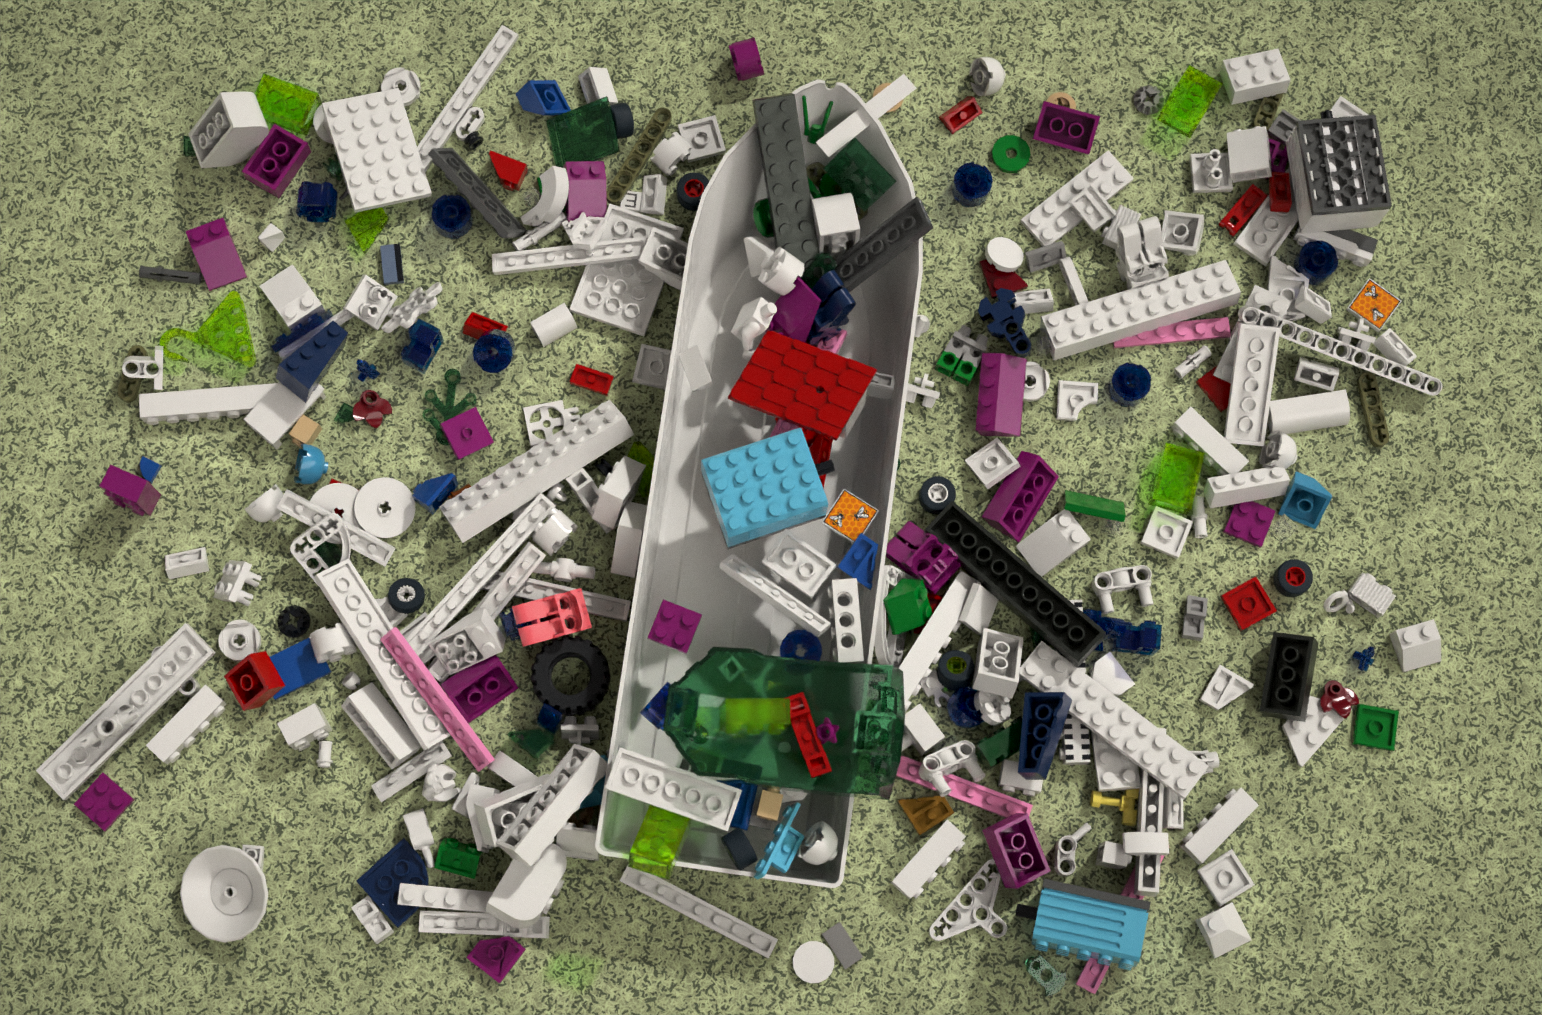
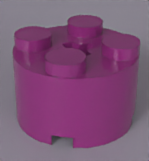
(746, 59)

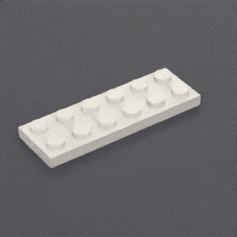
(1057, 216)
(1251, 384)
(673, 789)

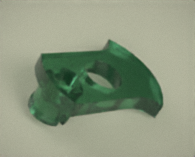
(808, 277)
(1054, 983)

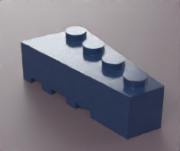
(311, 361)
(1041, 729)

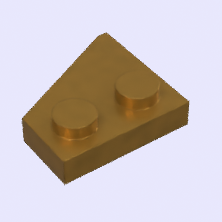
(926, 812)

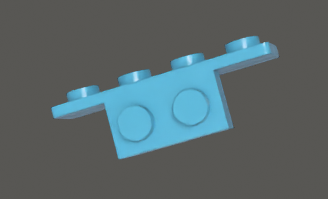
(784, 845)

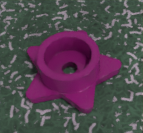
(822, 731)

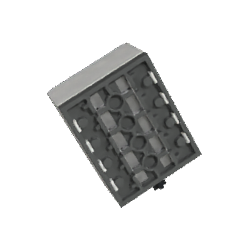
(1338, 173)

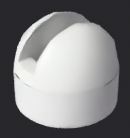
(350, 681)

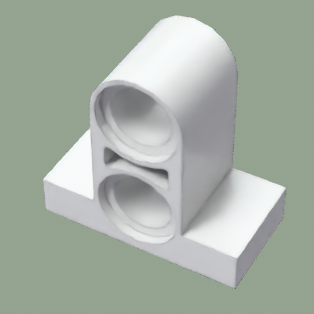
(142, 363)

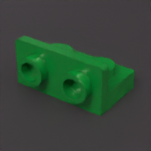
(458, 858)

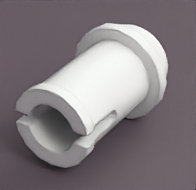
(324, 757)

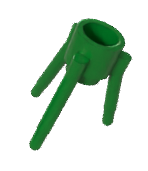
(816, 131)

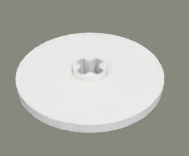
(377, 493)
(337, 496)

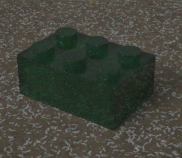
(860, 174)

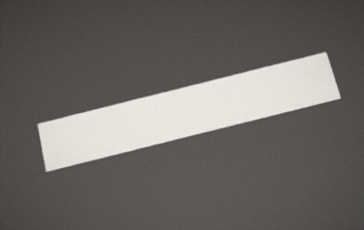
(857, 122)

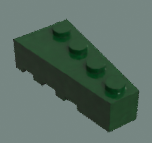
(1000, 746)

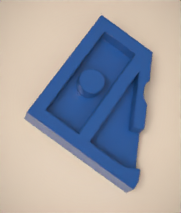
(860, 560)

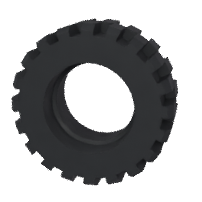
(571, 648)

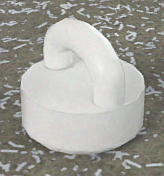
(556, 492)

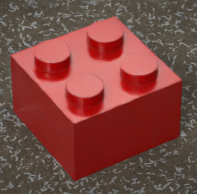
(254, 680)

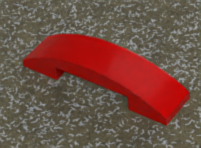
(806, 736)

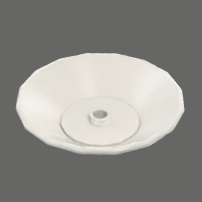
(208, 898)

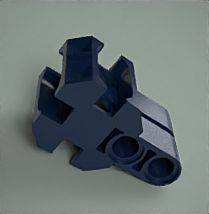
(833, 308)
(1004, 318)

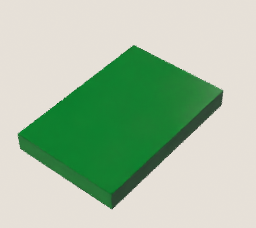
(1094, 506)

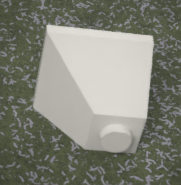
(1223, 930)

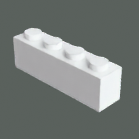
(1206, 439)
(1246, 486)
(186, 725)
(1219, 825)
(928, 859)

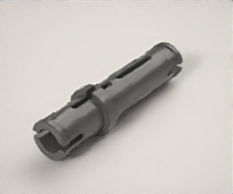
(148, 272)

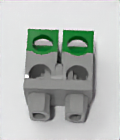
(962, 348)

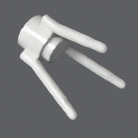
(1208, 758)

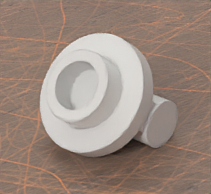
(922, 325)

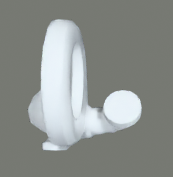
(1341, 601)

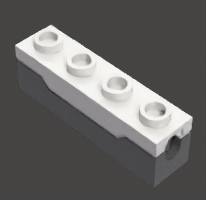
(1347, 244)

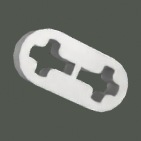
(466, 121)

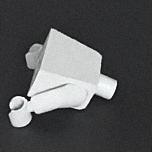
(751, 322)

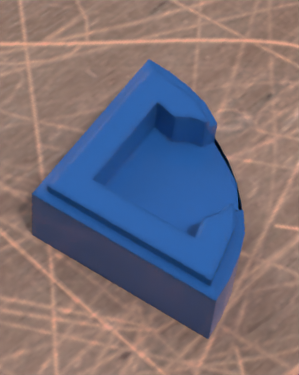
(149, 469)

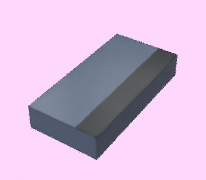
(392, 264)

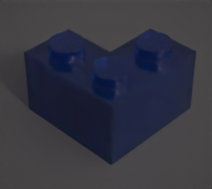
(423, 346)
(1139, 639)

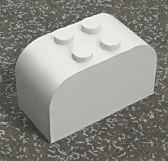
(229, 130)
(835, 224)
(528, 890)

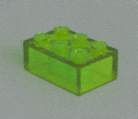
(1189, 101)
(287, 104)
(1176, 478)
(754, 715)
(659, 842)

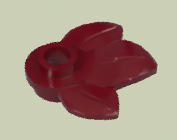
(373, 411)
(1339, 701)

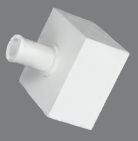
(920, 731)

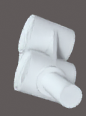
(420, 834)
(1069, 856)

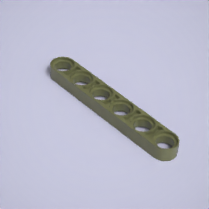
(635, 154)

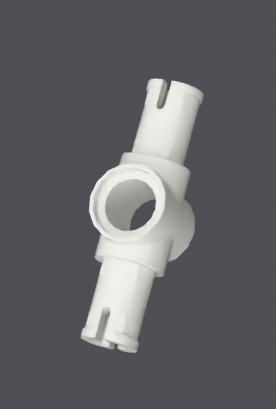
(565, 570)
(100, 731)

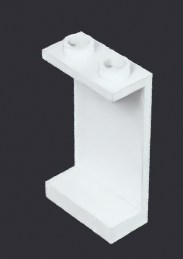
(279, 412)

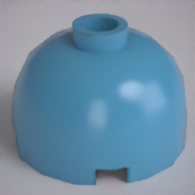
(310, 465)

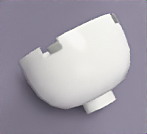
(987, 75)
(1280, 451)
(265, 506)
(819, 844)

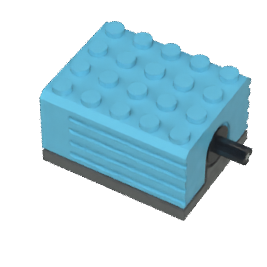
(765, 487)
(1088, 924)

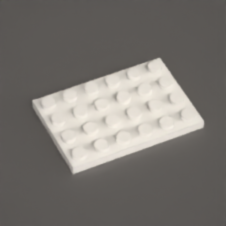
(376, 150)
(625, 290)

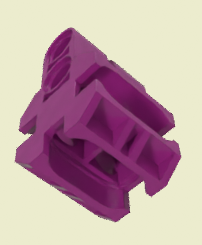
(922, 556)

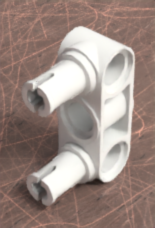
(1121, 580)
(948, 761)

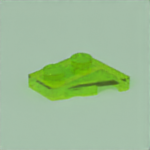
(367, 226)
(641, 454)

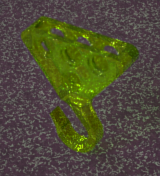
(219, 320)

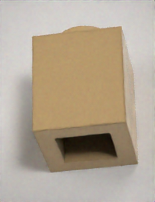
(305, 431)
(769, 804)

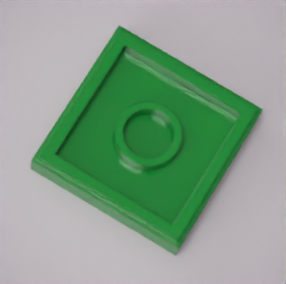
(1375, 727)

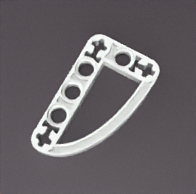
(889, 650)

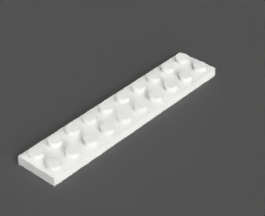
(1269, 229)
(367, 626)
(147, 690)
(1114, 721)

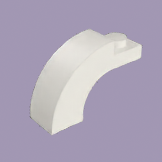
(553, 197)
(586, 491)
(510, 770)

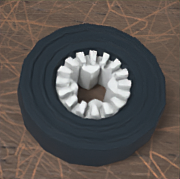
(397, 592)

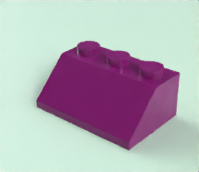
(479, 687)

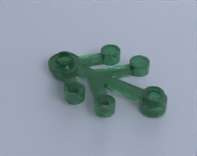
(448, 411)

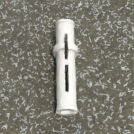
(532, 236)

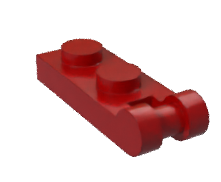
(1243, 209)

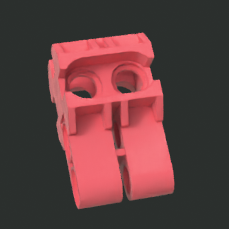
(573, 611)

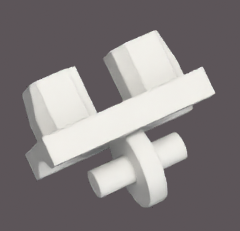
(1363, 340)
(930, 395)
(580, 732)

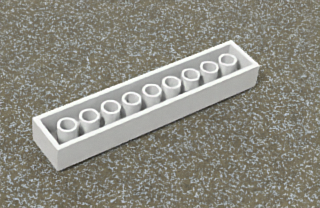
(1140, 309)
(536, 470)

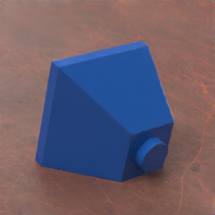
(542, 98)
(435, 491)

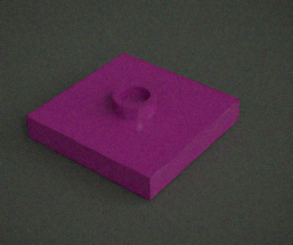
(466, 433)

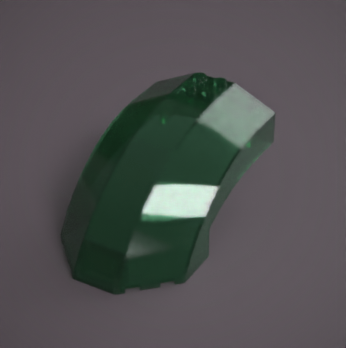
(856, 696)

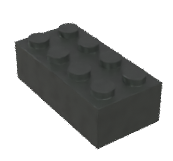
(1289, 676)

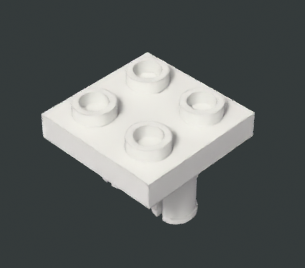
(1210, 172)
(370, 302)
(232, 581)

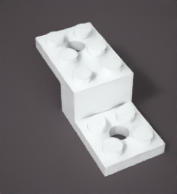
(1257, 298)

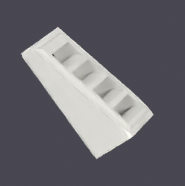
(460, 803)

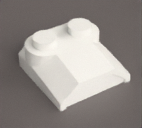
(1182, 232)

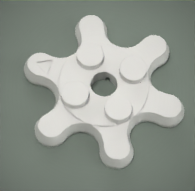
(415, 305)

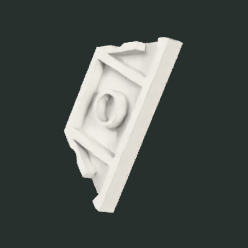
(1286, 283)
(1310, 735)

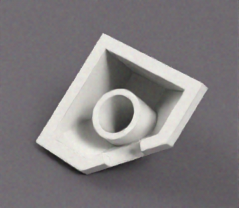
(756, 252)

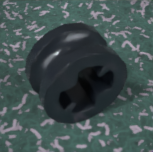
(473, 140)
(604, 467)

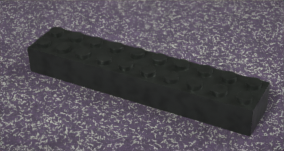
(786, 177)
(1017, 585)

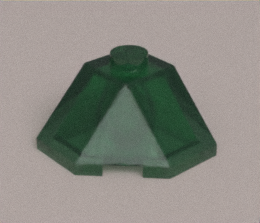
(534, 742)

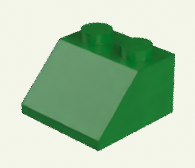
(907, 605)

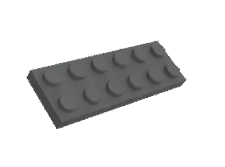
(477, 192)
(883, 244)

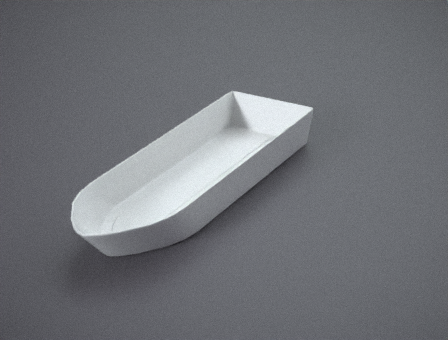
(681, 531)

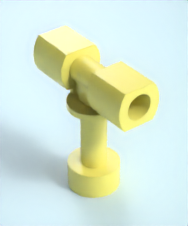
(1125, 803)

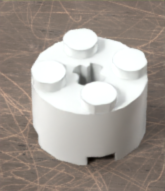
(780, 271)
(554, 532)
(332, 643)

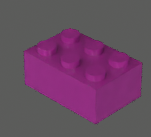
(1066, 127)
(276, 161)
(129, 491)
(1016, 850)

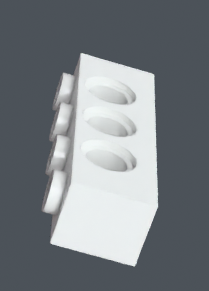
(849, 589)

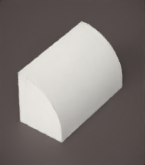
(597, 84)
(553, 324)

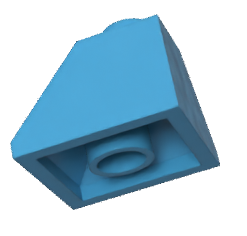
(1305, 500)

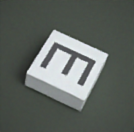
(632, 201)

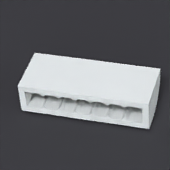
(1309, 412)
(381, 725)

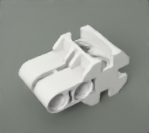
(1141, 253)

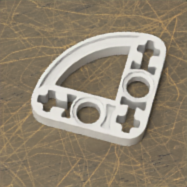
(309, 551)

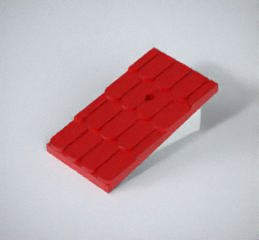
(804, 385)

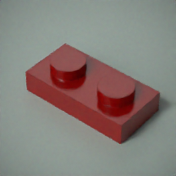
(591, 379)

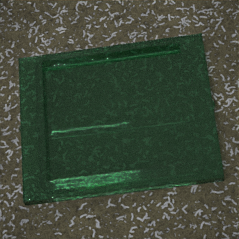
(583, 133)

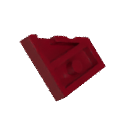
(998, 279)

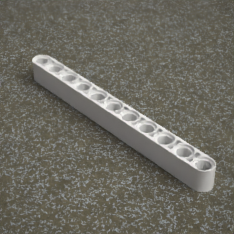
(1349, 351)

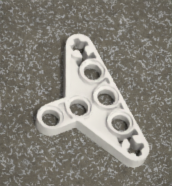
(967, 914)

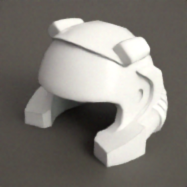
(440, 784)

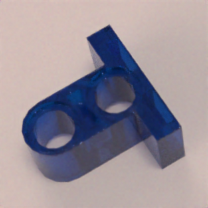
(1112, 626)

